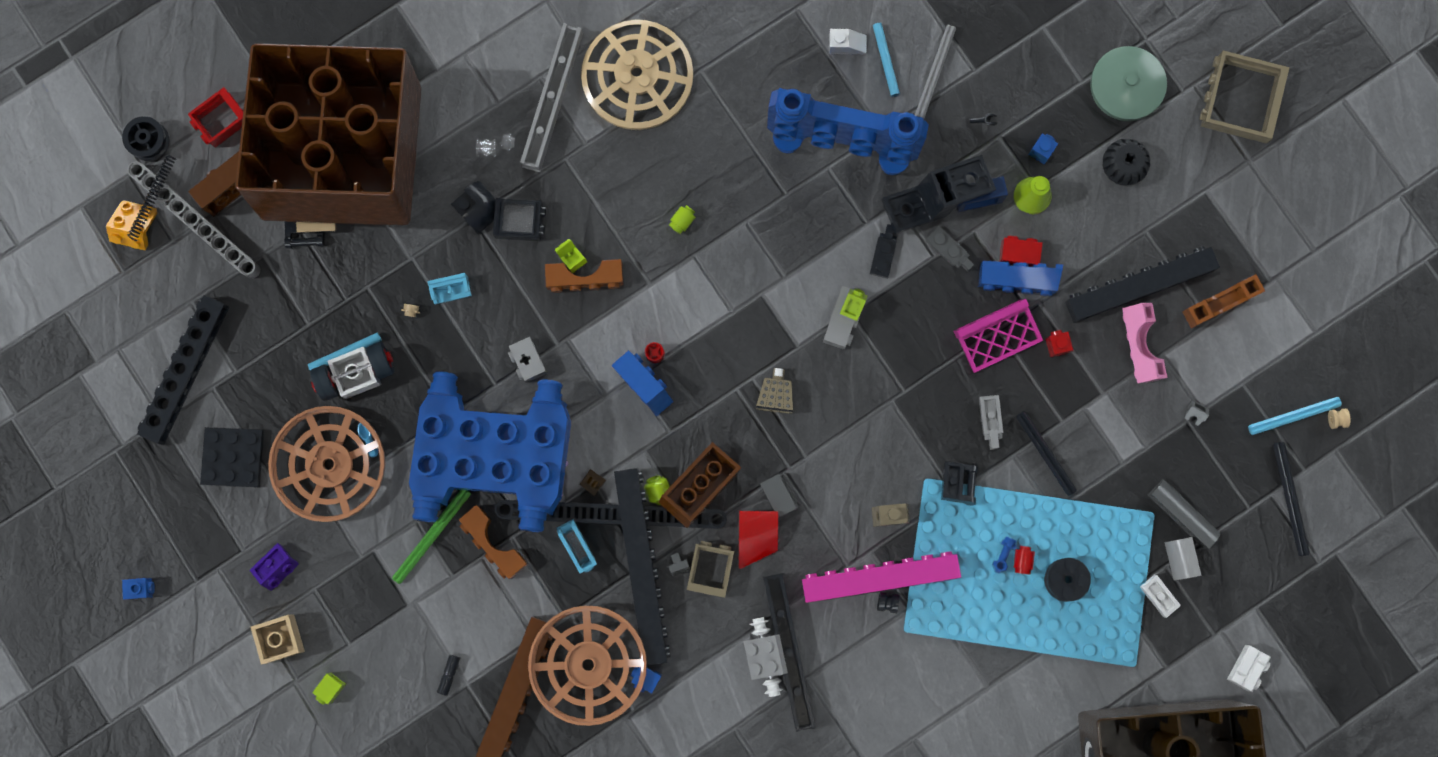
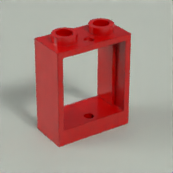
(208, 106)

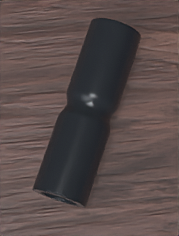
(447, 677)

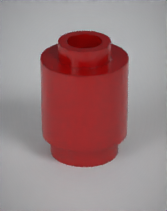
(1024, 560)

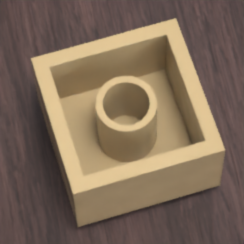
(277, 639)

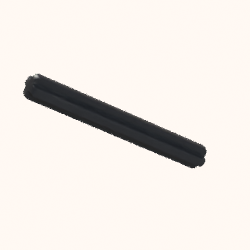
(1046, 453)

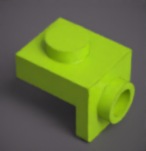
(570, 255)

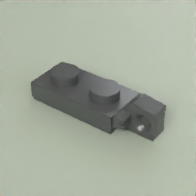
(949, 249)

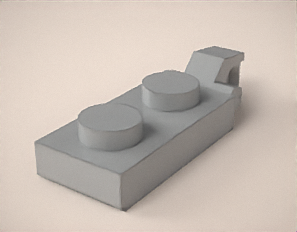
(991, 420)

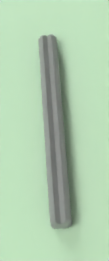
(935, 71)

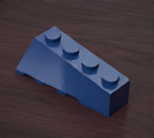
(1020, 277)

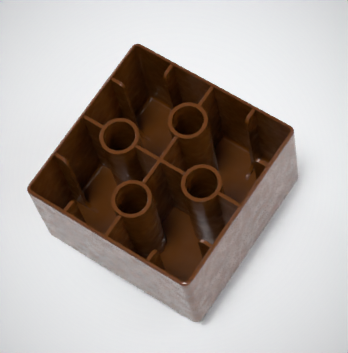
(329, 134)

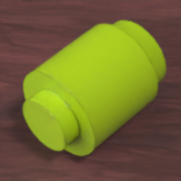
(682, 219)

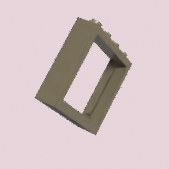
(1280, 73)

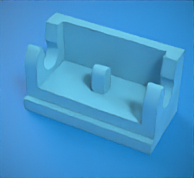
(449, 288)

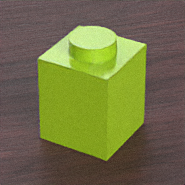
(328, 689)

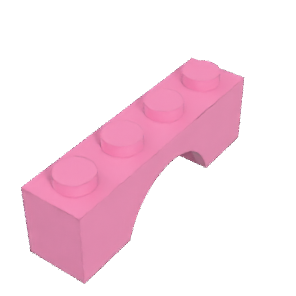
(1138, 321)

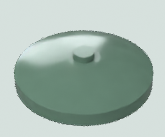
(1128, 83)

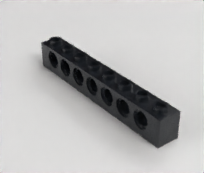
(192, 367)

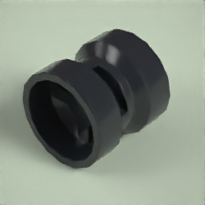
(888, 602)

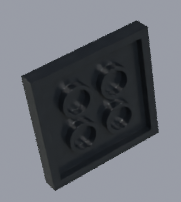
(232, 457)

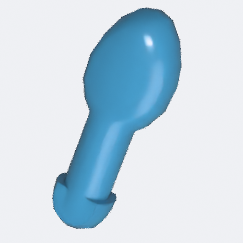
(365, 435)

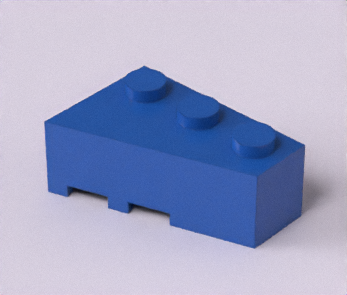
(642, 382)

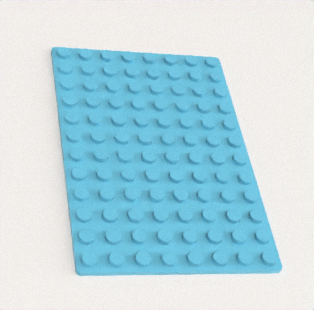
(1016, 607)

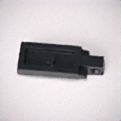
(884, 253)

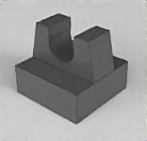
(1197, 410)
(679, 566)

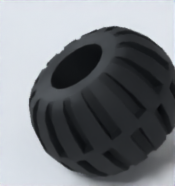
(1126, 172)

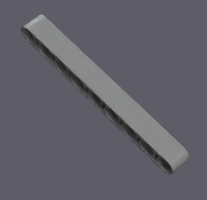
(200, 225)

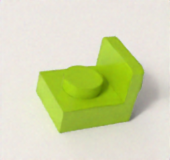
(854, 304)

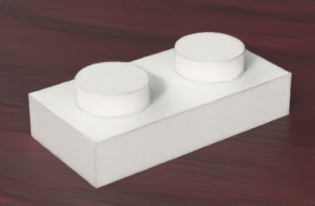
(1160, 596)

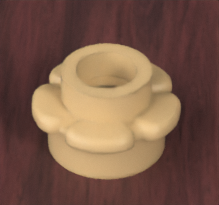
(410, 310)

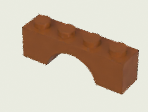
(608, 274)
(1223, 301)
(477, 523)

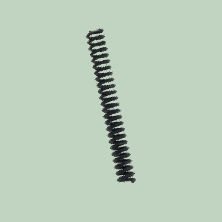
(151, 193)

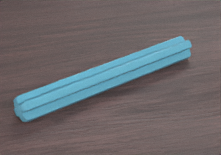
(1294, 415)

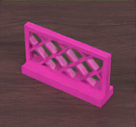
(993, 319)

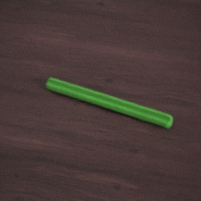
(431, 536)

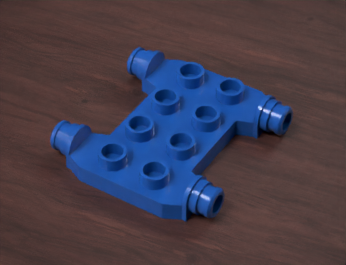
(893, 136)
(490, 452)

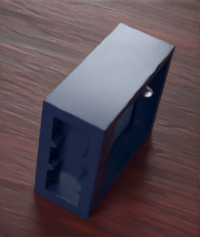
(987, 200)

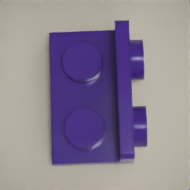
(273, 567)

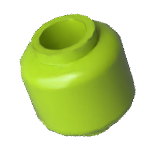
(655, 488)

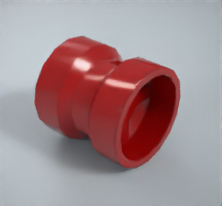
(652, 350)

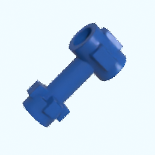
(1000, 564)

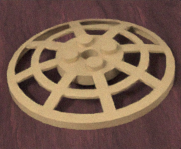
(641, 84)

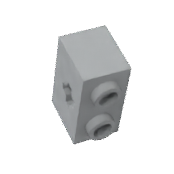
(535, 367)

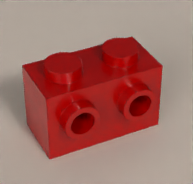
(1020, 251)

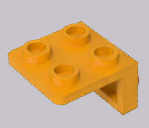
(122, 221)

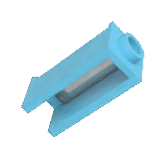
(576, 546)

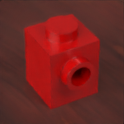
(1059, 343)

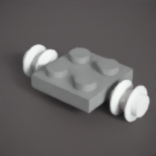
(765, 657)

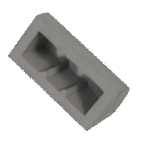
(1182, 558)

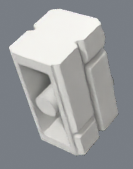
(1249, 668)

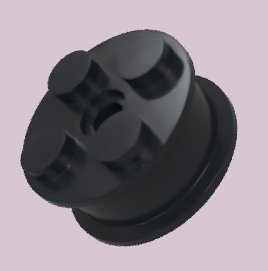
(145, 138)
(1078, 579)

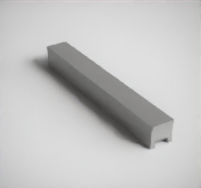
(551, 98)

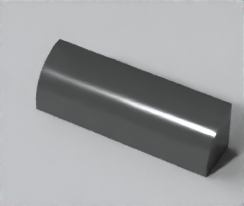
(1184, 514)

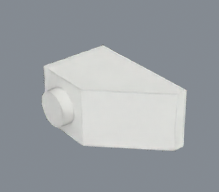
(846, 42)

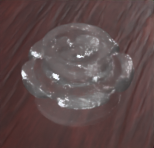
(508, 142)

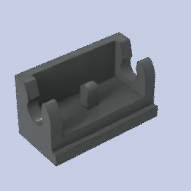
(779, 495)

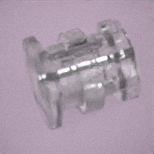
(486, 147)

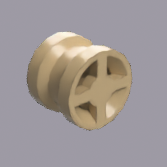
(1339, 418)

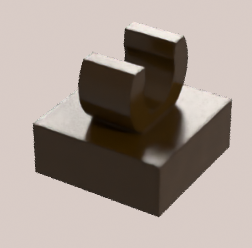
(592, 482)

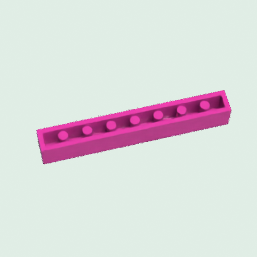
(881, 578)

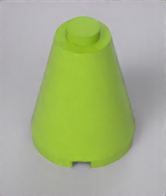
(1033, 194)

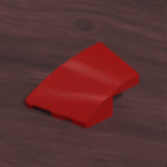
(757, 535)

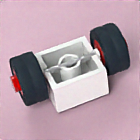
(352, 372)

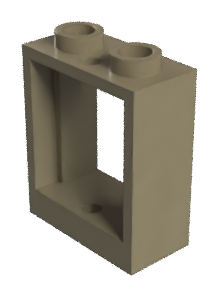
(706, 546)

